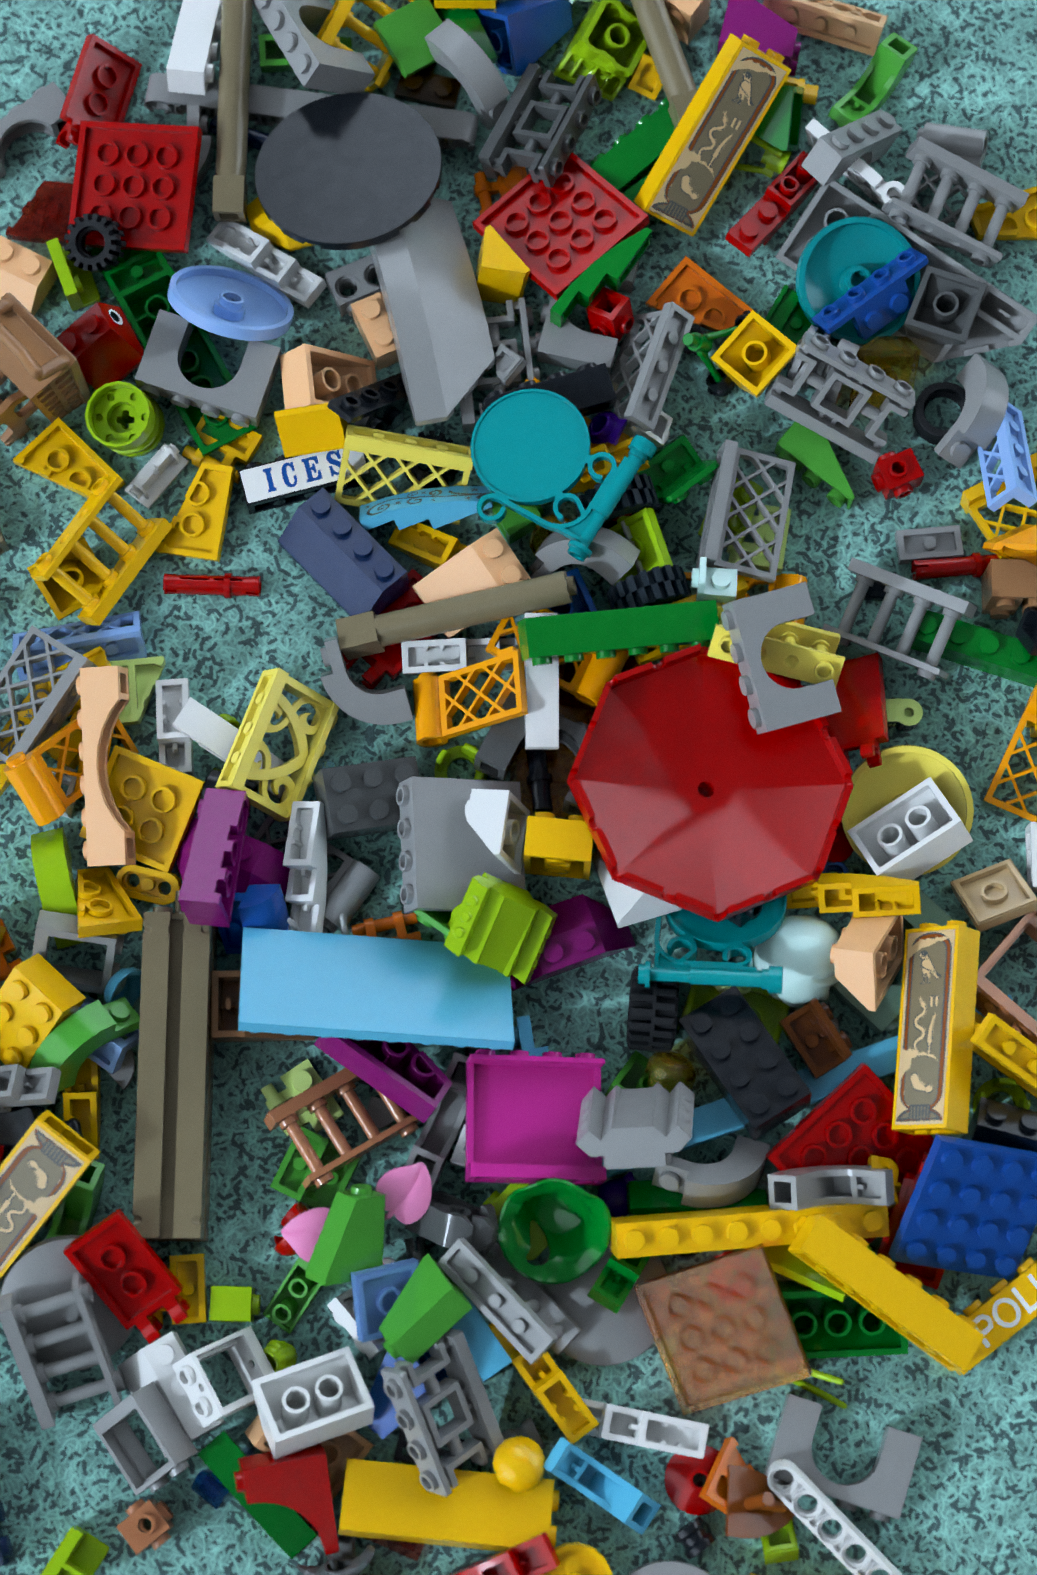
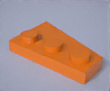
(700, 296)

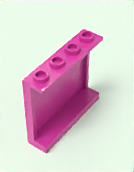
(527, 1117)

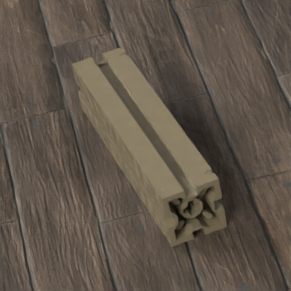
(174, 1078)

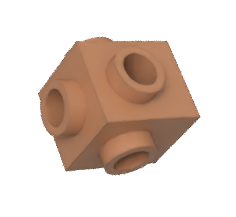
(135, 1531)

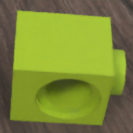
(234, 1304)

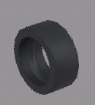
(936, 390)

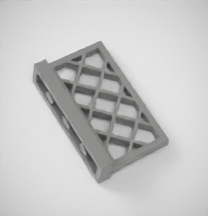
(657, 364)
(722, 499)
(53, 708)

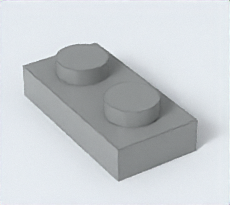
(928, 543)

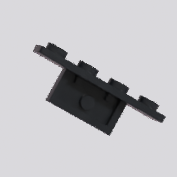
(375, 405)

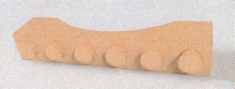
(103, 698)

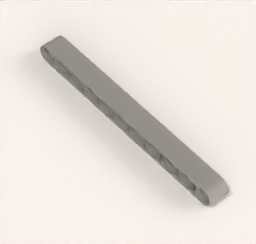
(274, 104)

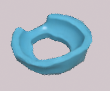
(131, 989)

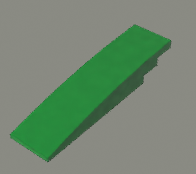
(141, 290)

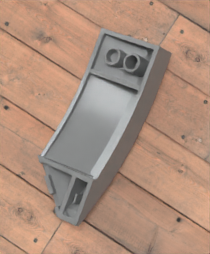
(434, 312)
(1000, 318)

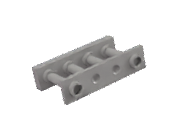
(979, 185)
(923, 598)
(510, 1300)
(36, 1374)

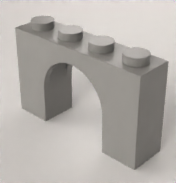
(312, 60)
(573, 347)
(239, 399)
(769, 702)
(880, 1491)

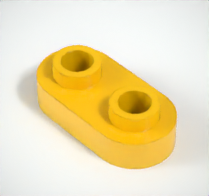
(149, 884)

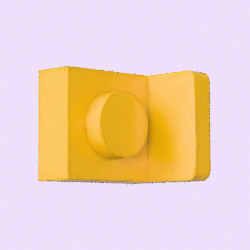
(645, 78)

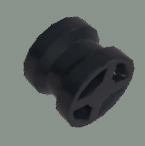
(694, 1537)

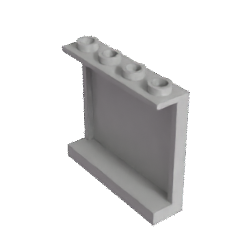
(439, 844)

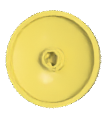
(900, 771)

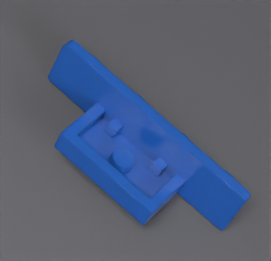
(876, 299)

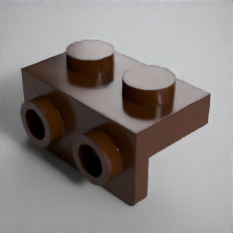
(816, 1038)

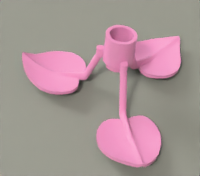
(406, 1196)

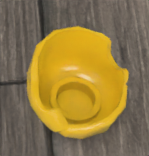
(519, 1463)

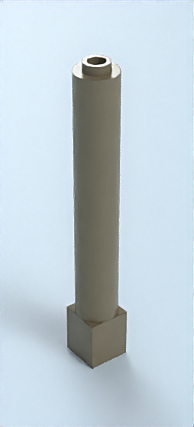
(666, 55)
(229, 181)
(370, 633)

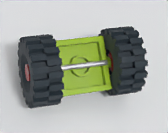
(653, 576)

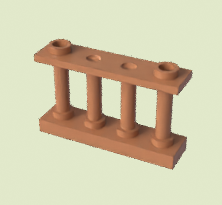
(315, 1102)

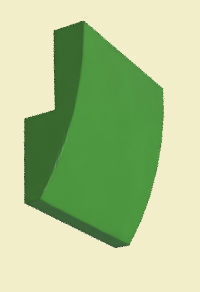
(295, 1170)

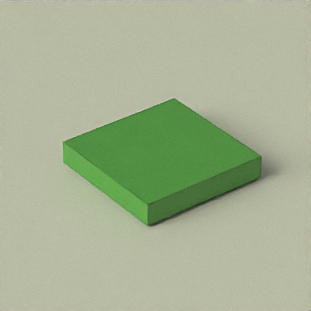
(405, 33)

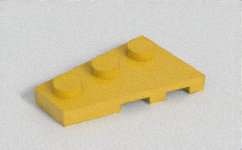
(64, 459)

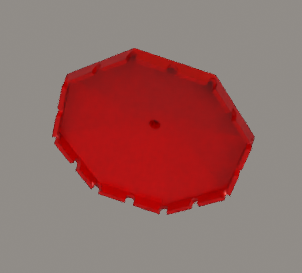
(697, 799)

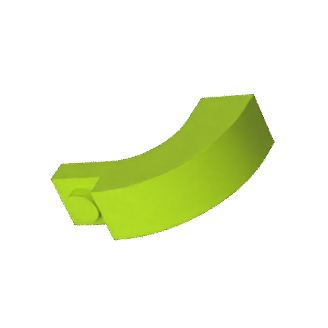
(54, 875)

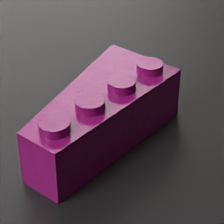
(215, 858)
(393, 1070)

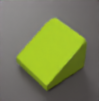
(780, 1545)

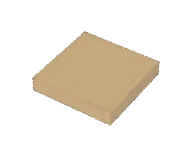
(994, 895)

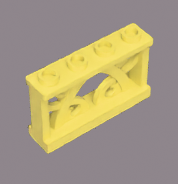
(307, 742)

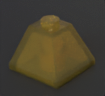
(895, 356)

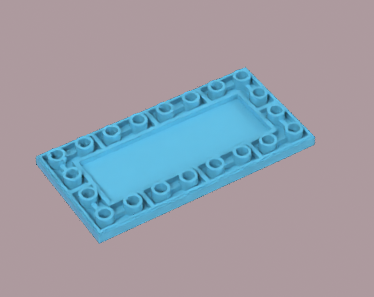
(370, 990)

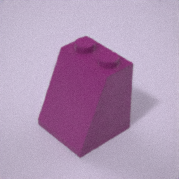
(764, 26)

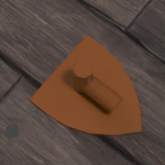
(752, 1506)

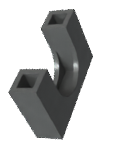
(508, 739)

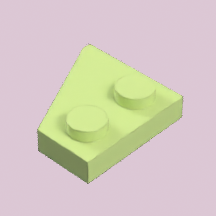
(142, 683)

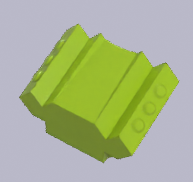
(604, 45)
(500, 927)

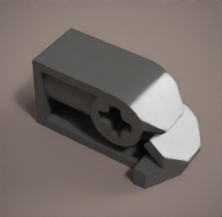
(453, 1218)

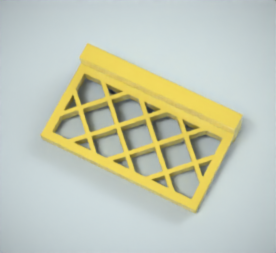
(401, 448)

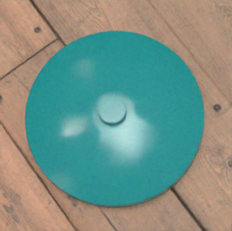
(843, 258)

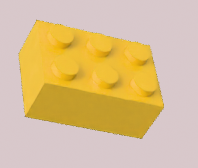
(557, 846)
(31, 1007)

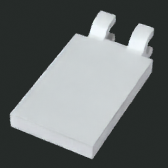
(860, 172)

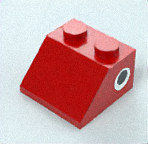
(103, 344)

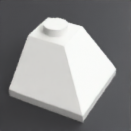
(500, 824)

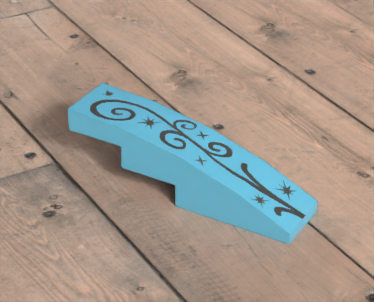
(438, 505)

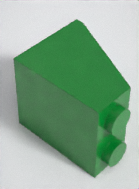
(783, 119)

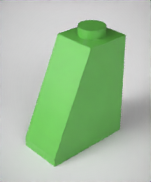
(350, 1236)
(423, 1312)

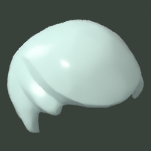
(804, 952)

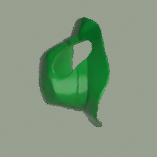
(572, 1222)

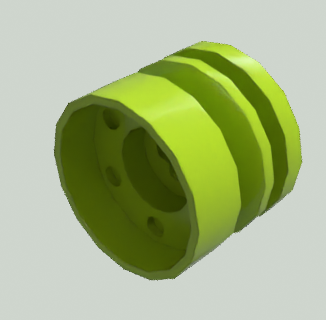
(115, 406)

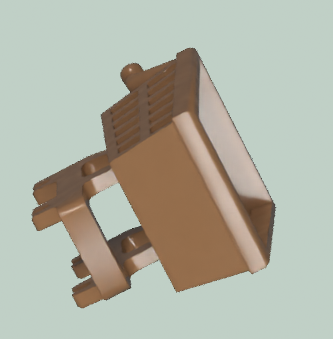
(38, 368)

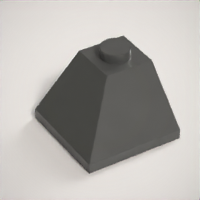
(944, 307)

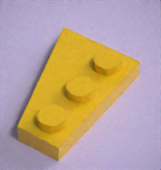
(1016, 226)
(202, 519)
(104, 905)

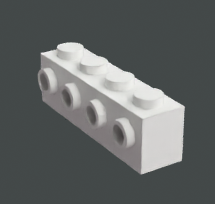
(195, 47)

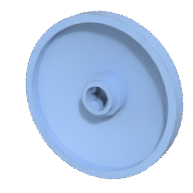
(230, 303)

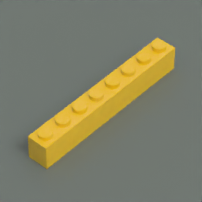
(733, 1228)

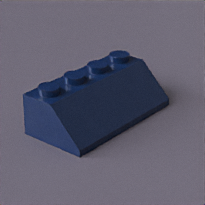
(343, 556)

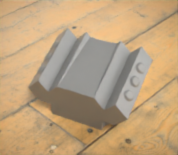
(636, 1125)

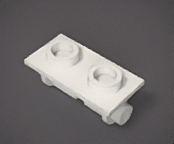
(157, 475)

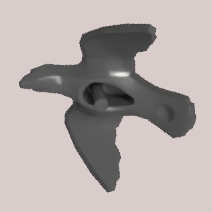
(343, 1562)

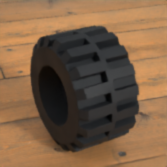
(652, 1015)

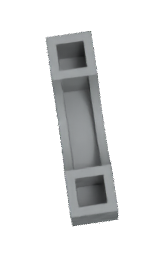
(35, 115)
(839, 149)
(443, 1124)

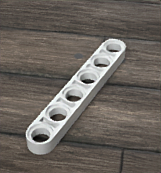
(825, 1511)

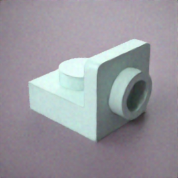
(714, 583)

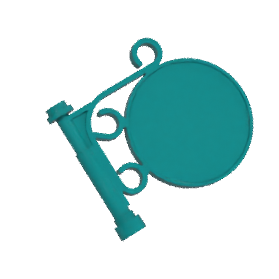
(535, 450)
(724, 937)

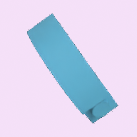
(601, 1485)

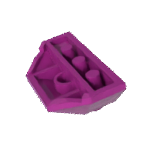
(258, 863)
(579, 936)

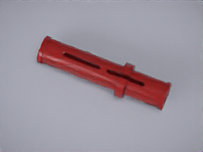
(951, 567)
(212, 585)

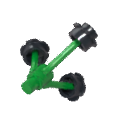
(700, 344)

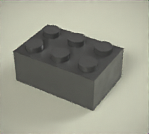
(362, 796)

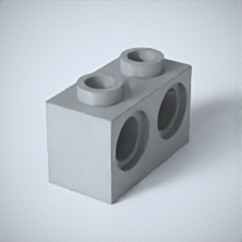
(352, 276)

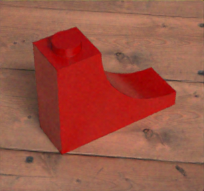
(294, 1482)

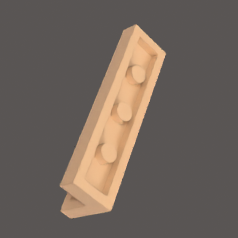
(828, 21)

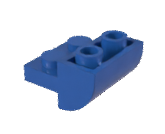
(256, 908)

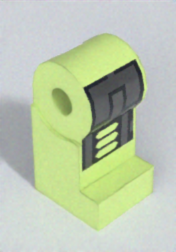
(903, 713)

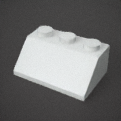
(911, 833)
(627, 903)
(155, 1365)
(312, 1402)

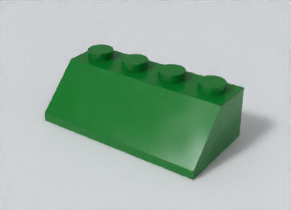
(837, 1327)

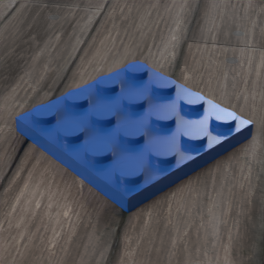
(970, 1209)

